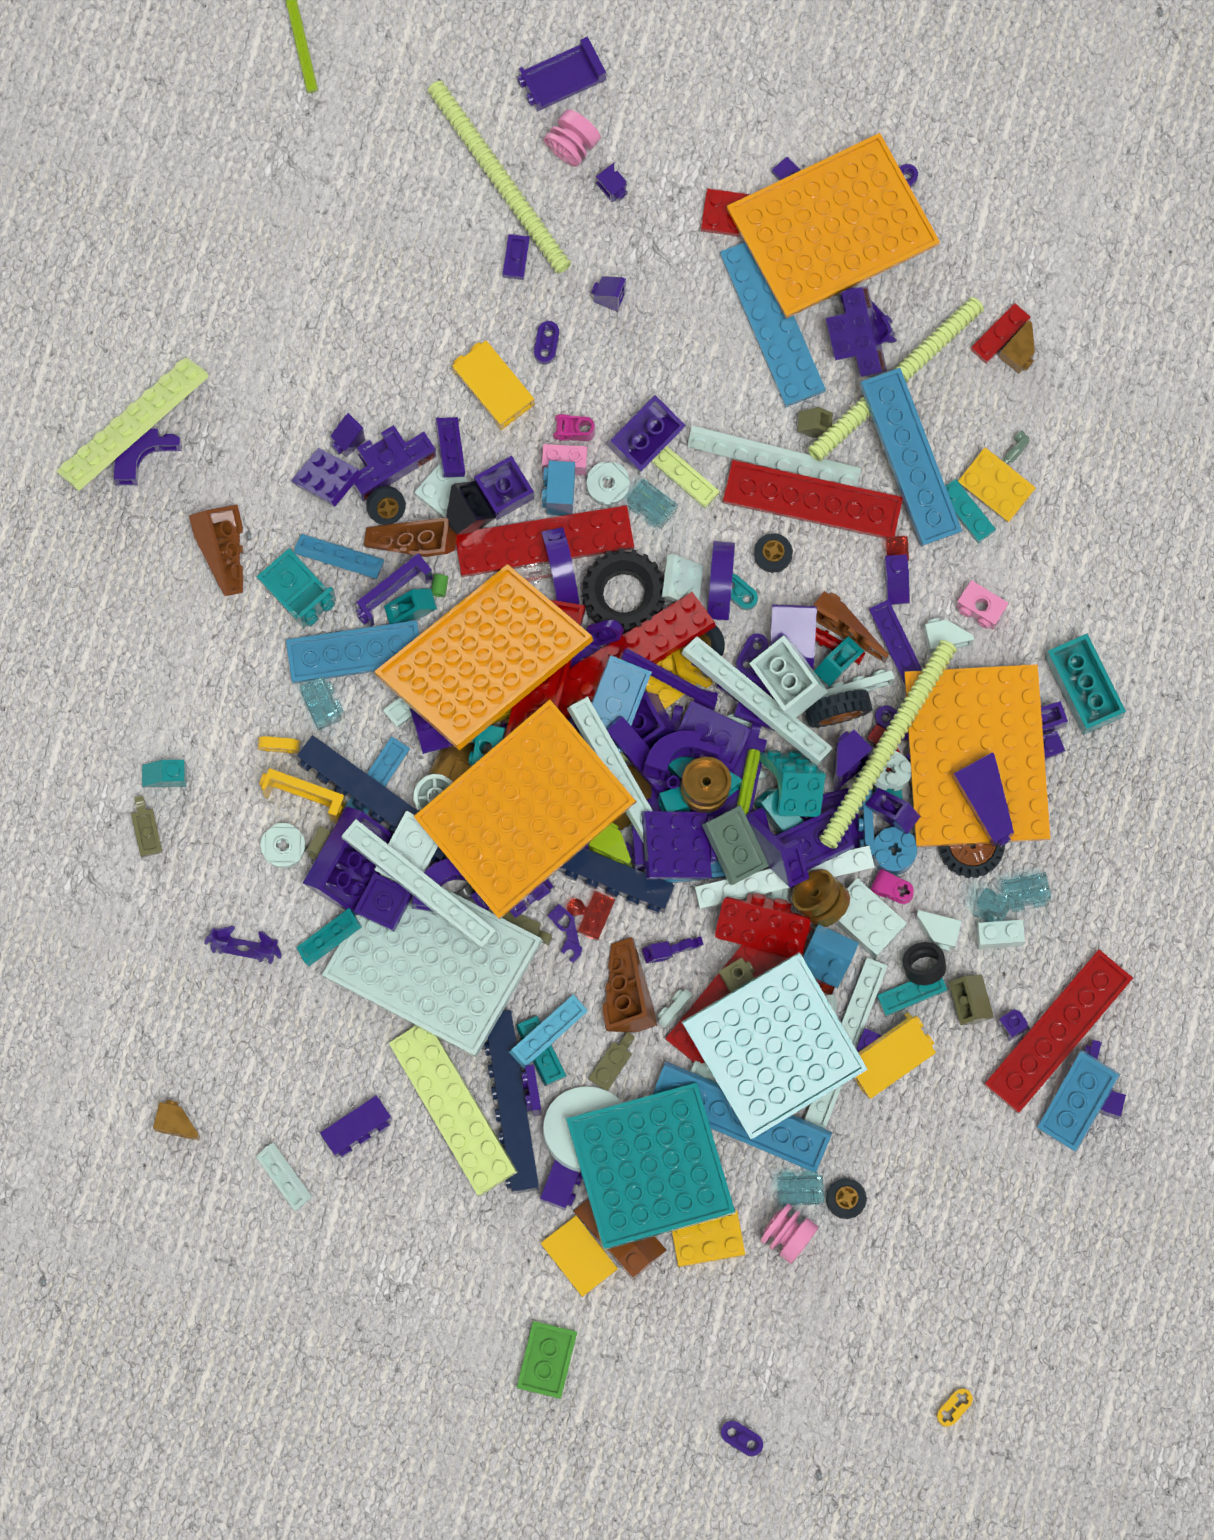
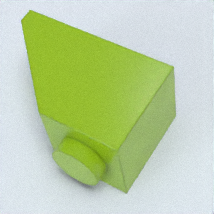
(611, 845)

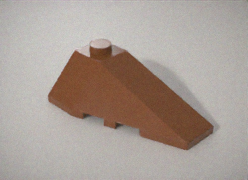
(218, 537)
(422, 537)
(840, 620)
(627, 998)
(632, 1256)

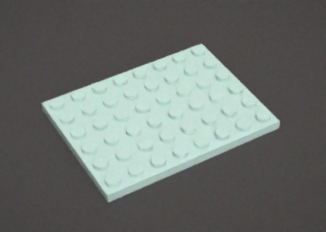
(435, 972)

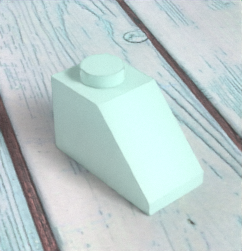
(945, 630)
(939, 929)

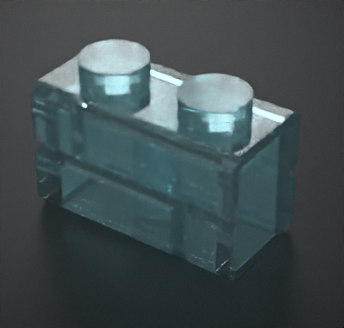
(651, 504)
(321, 703)
(1026, 891)
(991, 906)
(800, 1189)

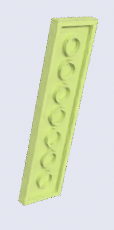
(132, 423)
(453, 1109)

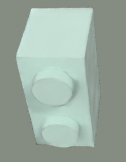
(1000, 934)

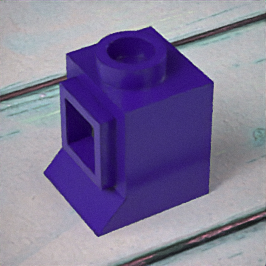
(612, 184)
(1013, 1023)

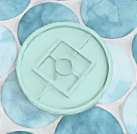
(567, 1105)

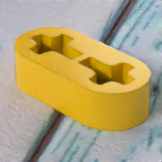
(278, 744)
(950, 1403)

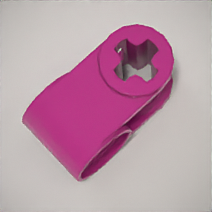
(572, 428)
(887, 886)

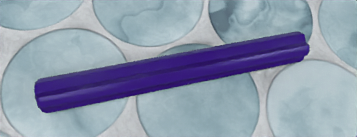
(670, 678)

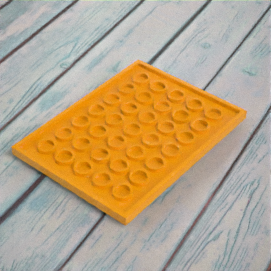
(833, 225)
(483, 656)
(959, 724)
(525, 809)

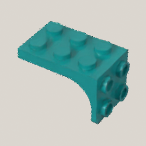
(297, 589)
(798, 782)

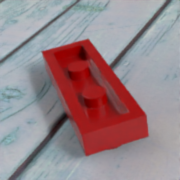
(1000, 333)

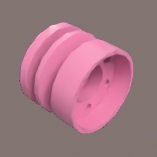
(572, 137)
(789, 1233)

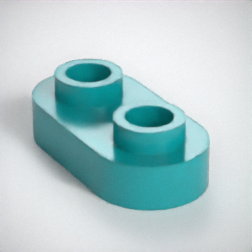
(741, 590)

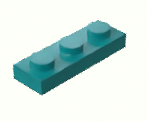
(969, 513)
(329, 937)
(908, 995)
(547, 1062)

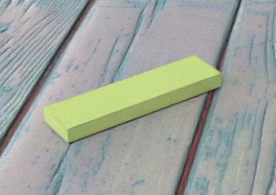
(685, 477)

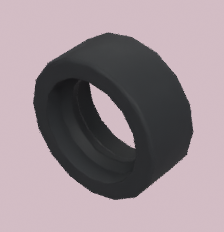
(922, 950)

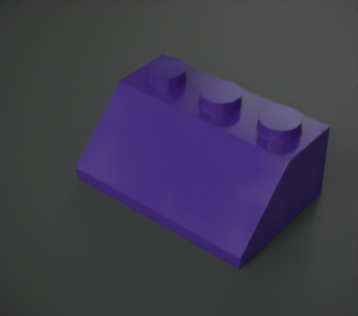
(646, 434)
(849, 757)

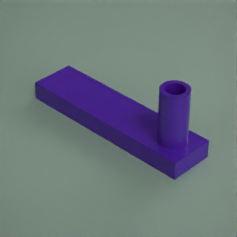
(636, 752)

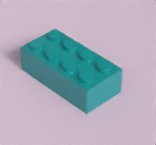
(1085, 684)

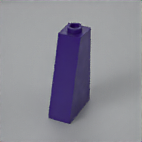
(985, 795)

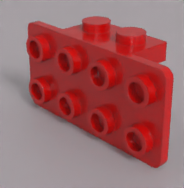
(763, 924)

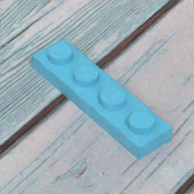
(548, 1031)

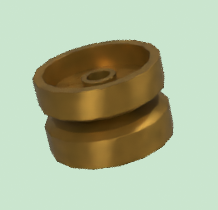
(709, 796)
(821, 898)

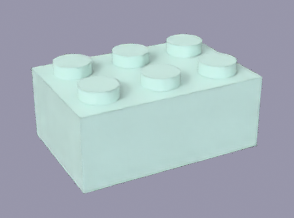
(788, 677)
(870, 920)

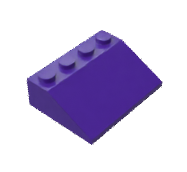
(340, 870)

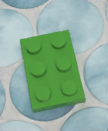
(547, 1360)

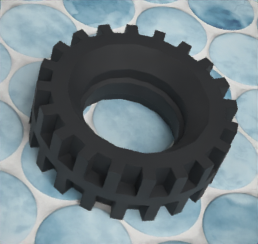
(628, 564)

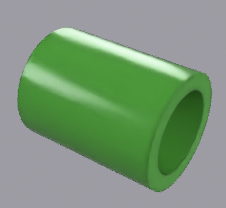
(439, 585)

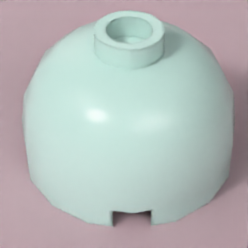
(429, 788)

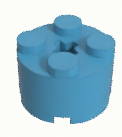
(905, 846)

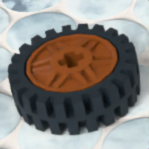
(839, 708)
(970, 861)

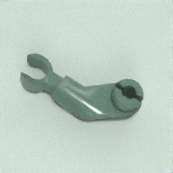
(1015, 452)

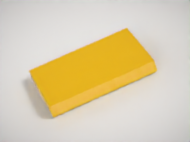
(579, 1256)

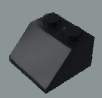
(468, 508)

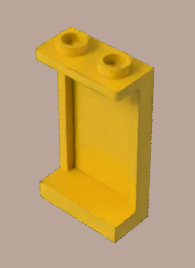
(493, 384)
(303, 789)
(894, 1055)

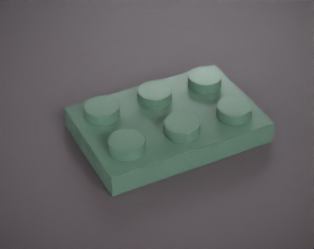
(735, 845)

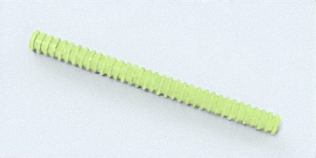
(499, 176)
(908, 367)
(888, 744)

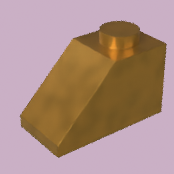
(1020, 349)
(173, 1121)

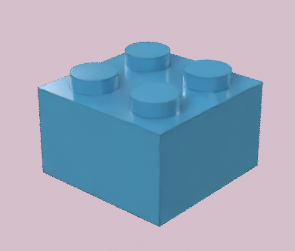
(560, 485)
(829, 955)

